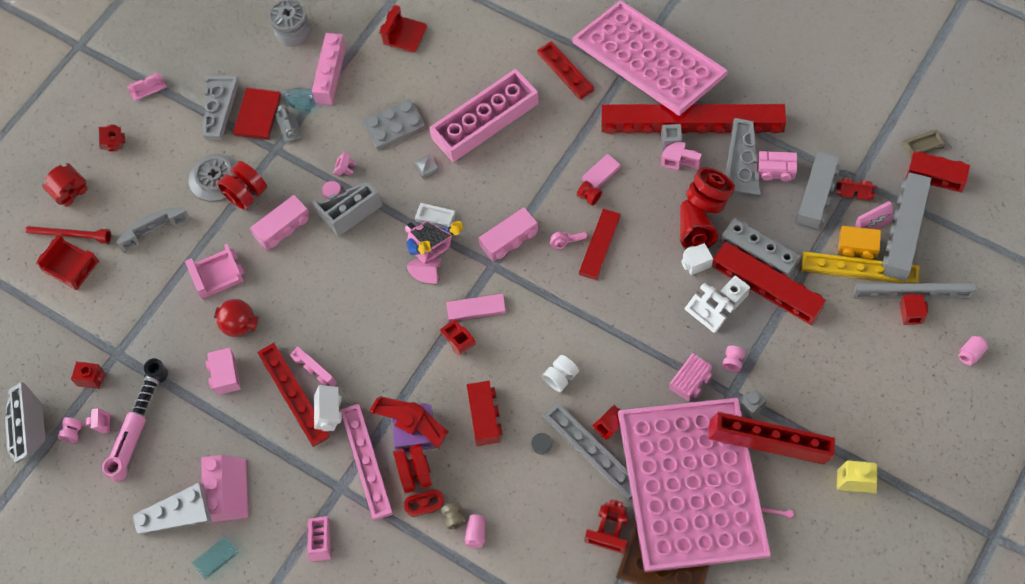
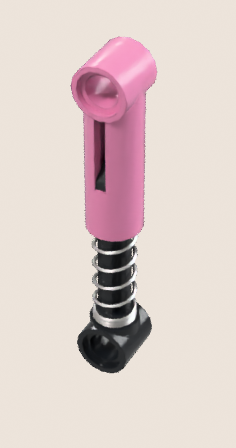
(134, 423)

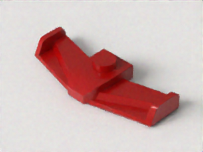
(410, 418)

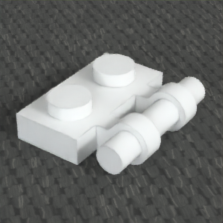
(705, 312)

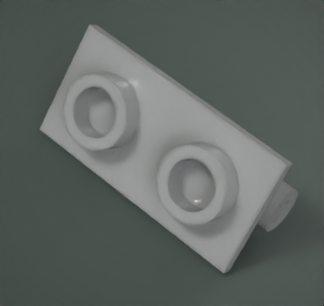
(288, 124)

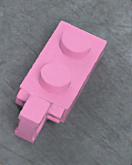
(313, 367)

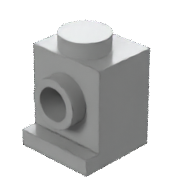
(752, 404)

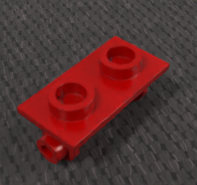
(863, 189)

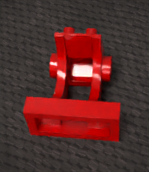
(616, 512)

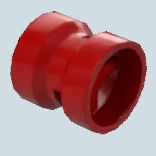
(588, 192)

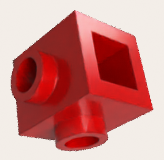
(111, 138)

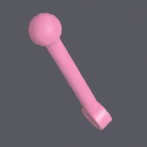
(789, 513)

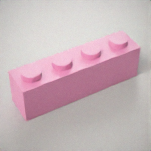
(328, 69)

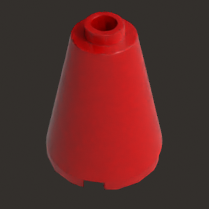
(695, 227)

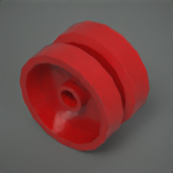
(710, 190)
(412, 468)

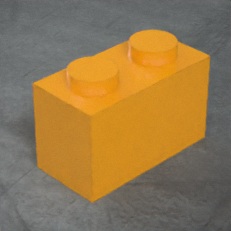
(859, 242)

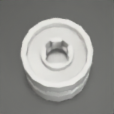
(558, 376)

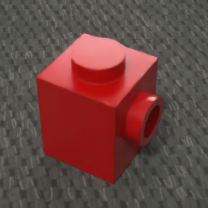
(913, 309)
(87, 375)
(608, 423)

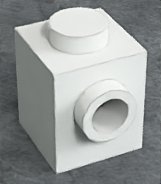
(697, 259)
(735, 291)

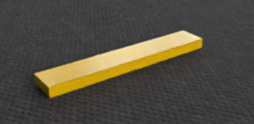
(852, 268)

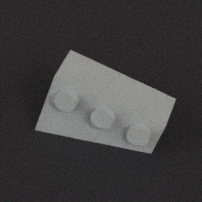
(349, 208)

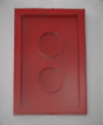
(257, 113)

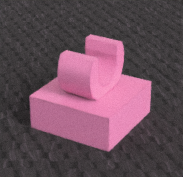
(342, 165)
(99, 421)

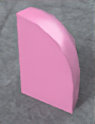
(425, 272)

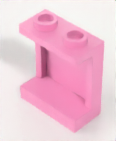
(216, 272)

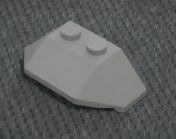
(23, 423)

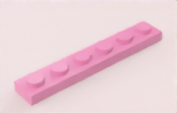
(366, 462)

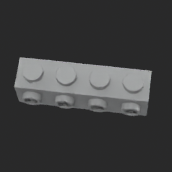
(817, 190)
(761, 247)

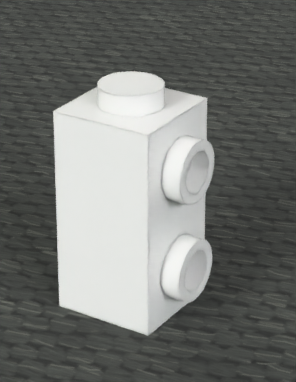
(327, 408)

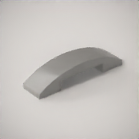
(148, 224)

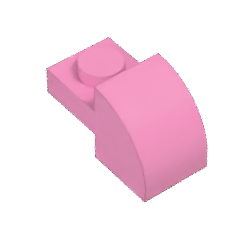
(677, 155)

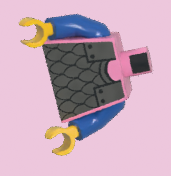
(430, 240)

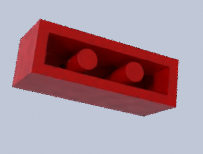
(942, 171)
(484, 413)

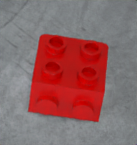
(402, 31)

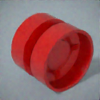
(242, 185)

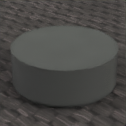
(541, 443)

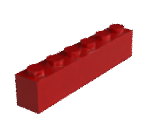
(769, 283)
(771, 438)

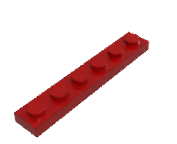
(292, 393)

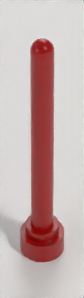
(101, 235)

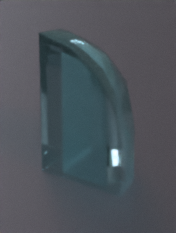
(299, 99)

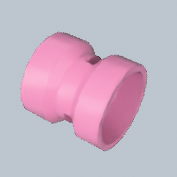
(733, 359)
(70, 430)

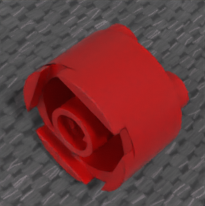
(64, 184)

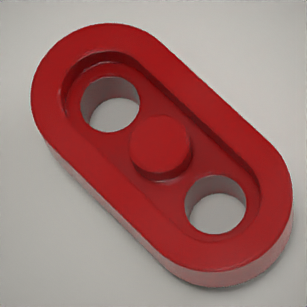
(424, 504)

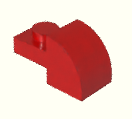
(458, 337)

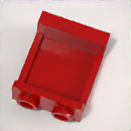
(67, 262)

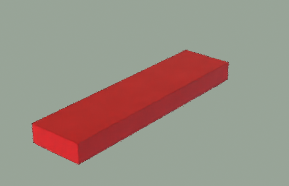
(565, 70)
(599, 244)

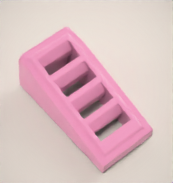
(319, 551)

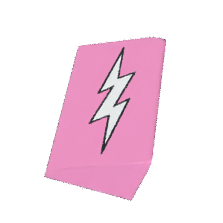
(876, 217)

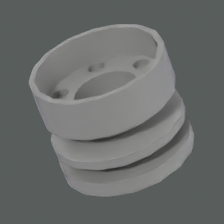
(290, 22)

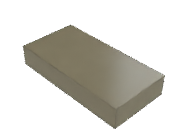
(924, 143)

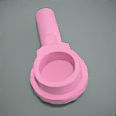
(560, 239)

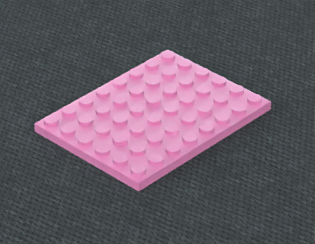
(690, 492)

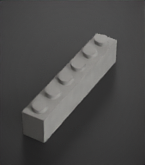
(907, 226)

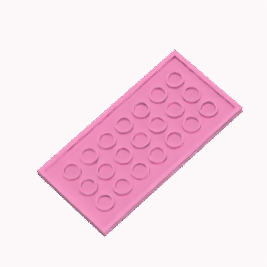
(650, 57)

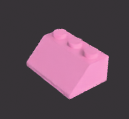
(225, 487)

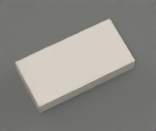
(436, 215)

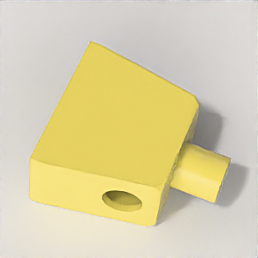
(858, 477)

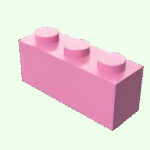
(280, 222)
(508, 234)

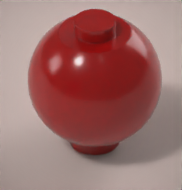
(235, 318)

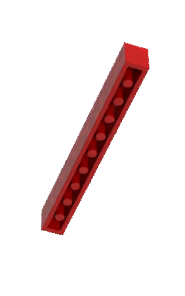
(697, 118)

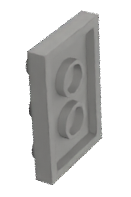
(393, 124)

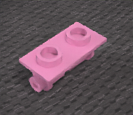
(144, 88)

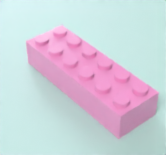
(484, 115)

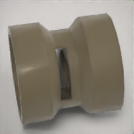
(453, 515)

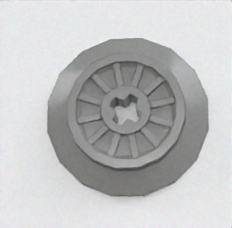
(202, 174)

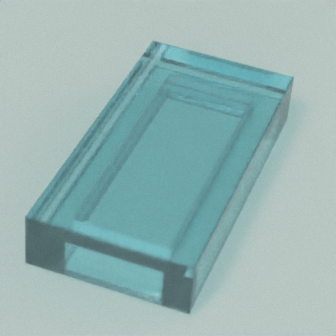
(215, 557)

